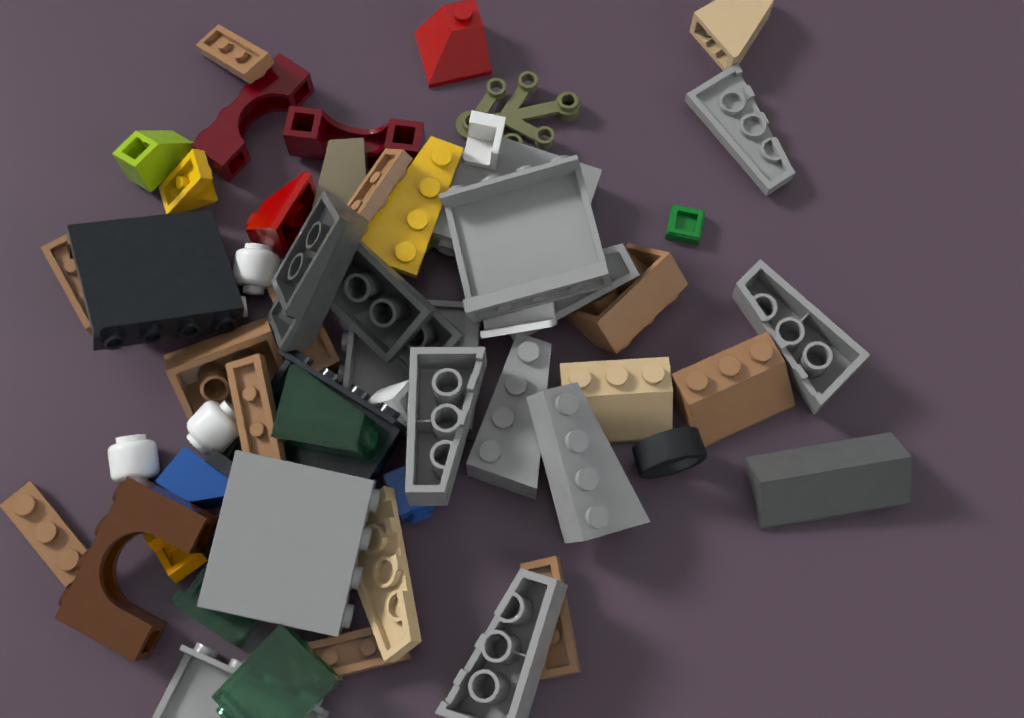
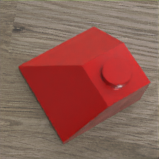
(453, 44)
(283, 215)

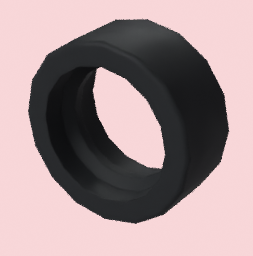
(669, 452)

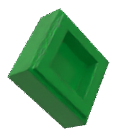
(685, 224)

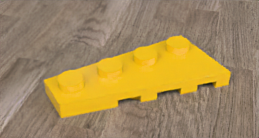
(407, 220)

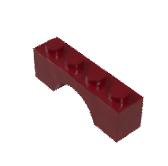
(310, 129)
(224, 139)

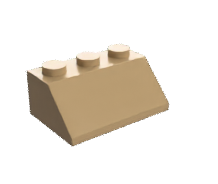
(625, 395)

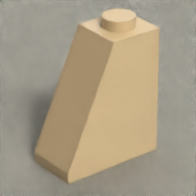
(729, 28)

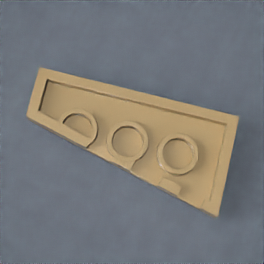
(387, 583)

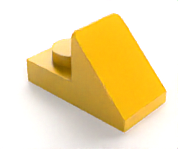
(189, 184)

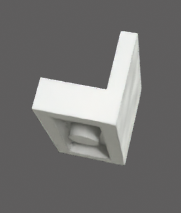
(521, 321)

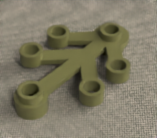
(517, 116)

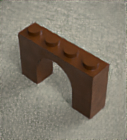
(95, 600)

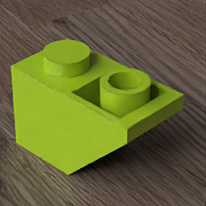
(151, 156)

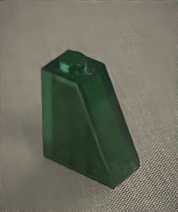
(320, 419)

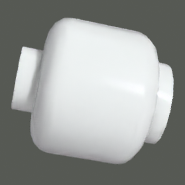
(255, 267)
(213, 427)
(133, 458)

